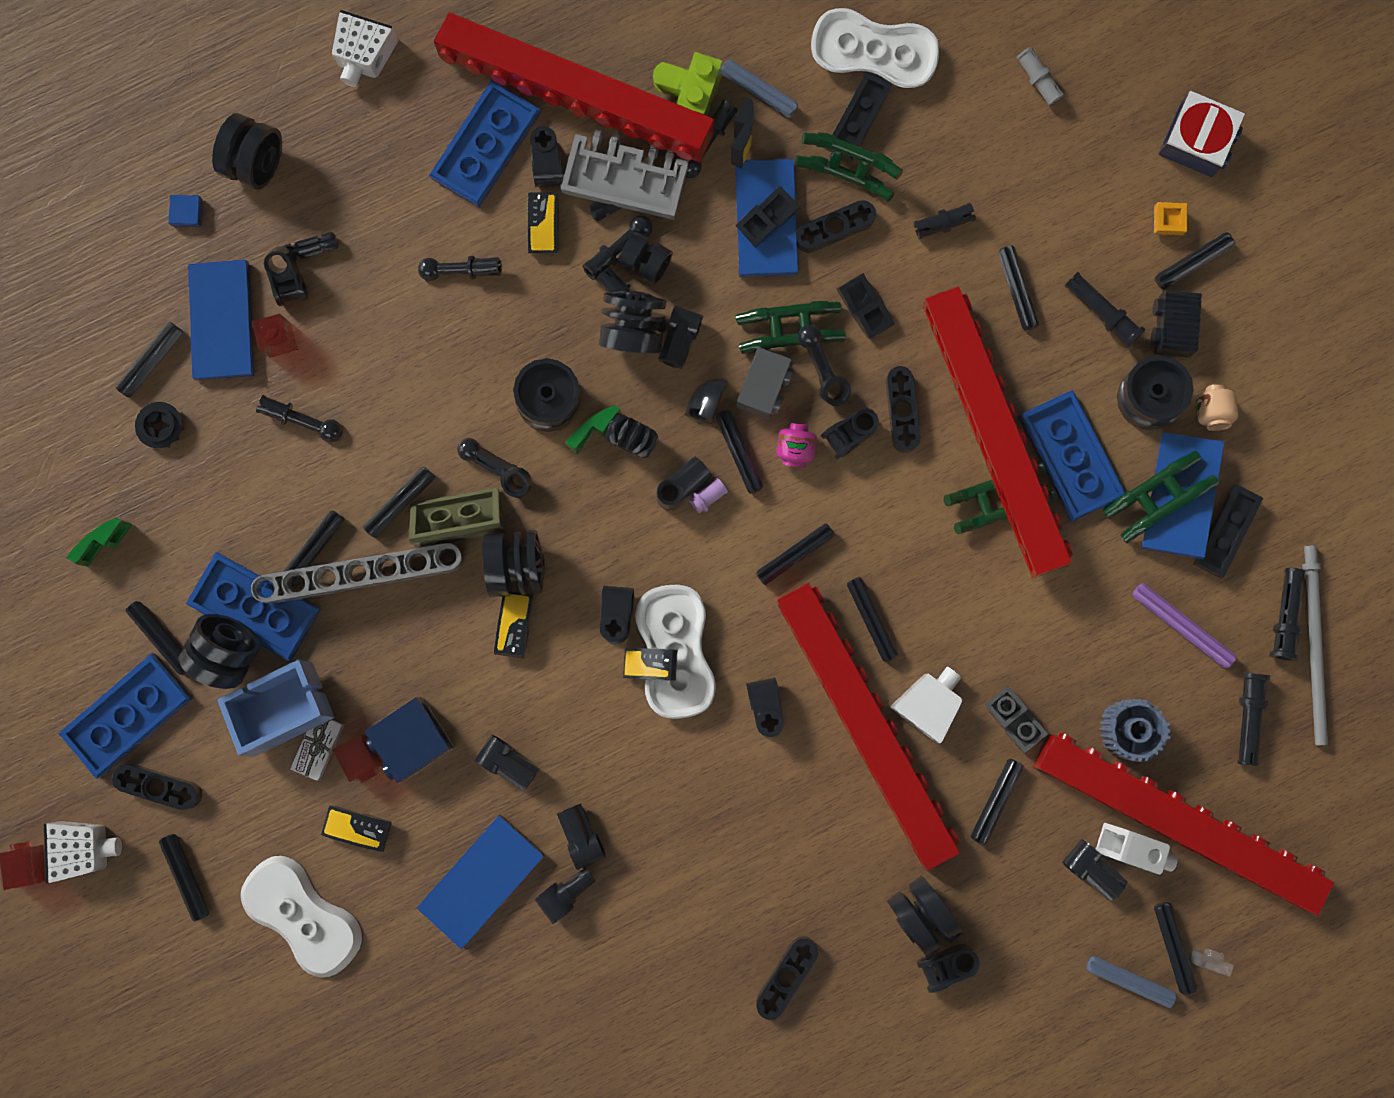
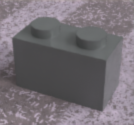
(764, 383)

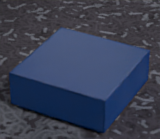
(185, 210)

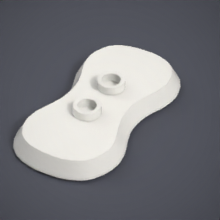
(851, 42)
(675, 620)
(318, 933)

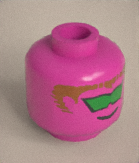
(796, 445)

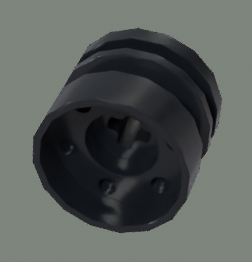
(632, 322)
(512, 564)

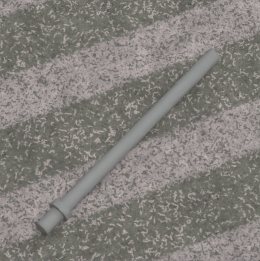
(1315, 642)

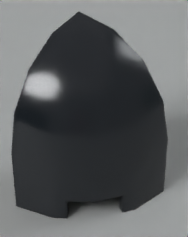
(706, 400)

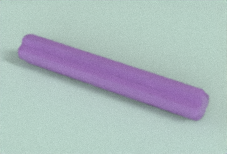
(1184, 625)

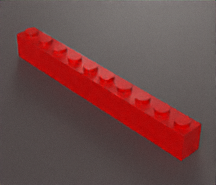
(574, 87)
(997, 433)
(867, 726)
(1183, 824)

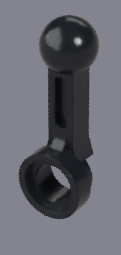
(810, 337)
(470, 450)

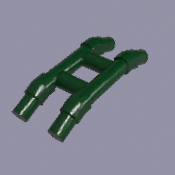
(833, 166)
(774, 316)
(981, 492)
(1154, 513)

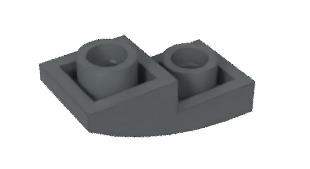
(1016, 720)

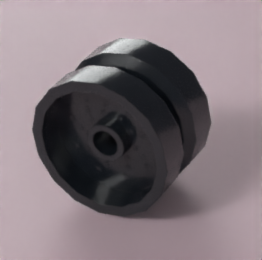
(247, 151)
(1164, 377)
(551, 412)
(219, 651)
(923, 917)

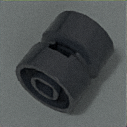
(636, 252)

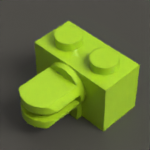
(692, 86)

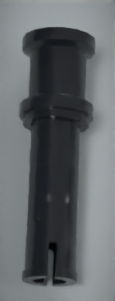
(1114, 319)
(1287, 628)
(1253, 704)

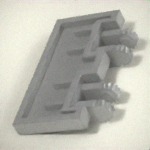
(624, 178)

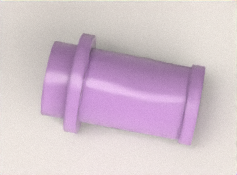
(707, 496)

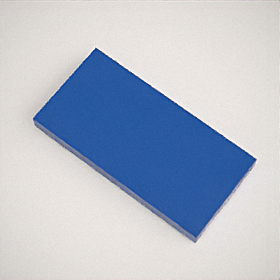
(485, 143)
(753, 185)
(220, 320)
(1071, 455)
(1187, 528)
(227, 592)
(125, 716)
(480, 881)

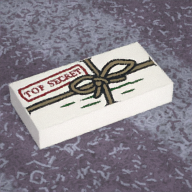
(317, 749)

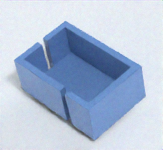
(281, 712)

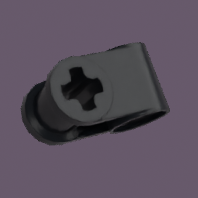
(546, 161)
(285, 282)
(849, 432)
(616, 608)
(765, 701)
(946, 967)

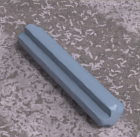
(759, 88)
(1131, 981)

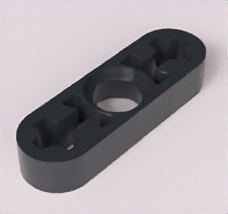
(858, 226)
(908, 387)
(139, 772)
(767, 992)

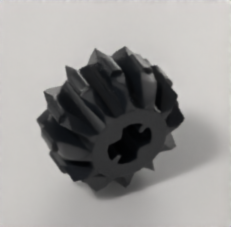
(631, 436)

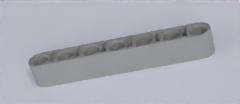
(343, 572)

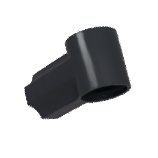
(682, 330)
(685, 482)
(501, 759)
(583, 844)
(1089, 866)

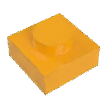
(1170, 218)

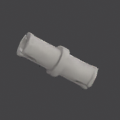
(1040, 76)

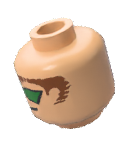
(1217, 408)

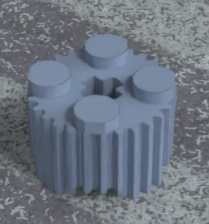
(1117, 730)

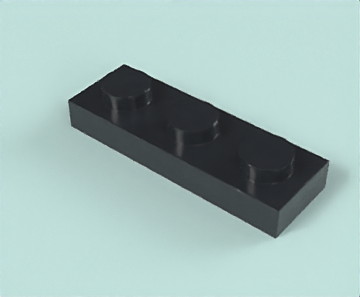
(862, 110)
(1229, 530)

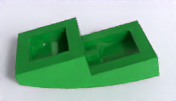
(597, 423)
(107, 534)

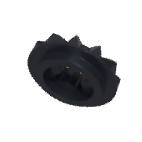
(152, 414)

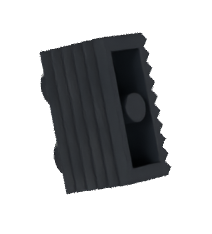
(1177, 323)

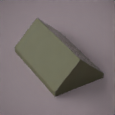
(456, 518)

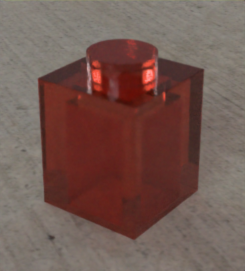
(274, 335)
(357, 759)
(22, 865)

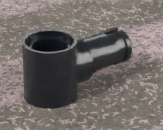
(560, 897)

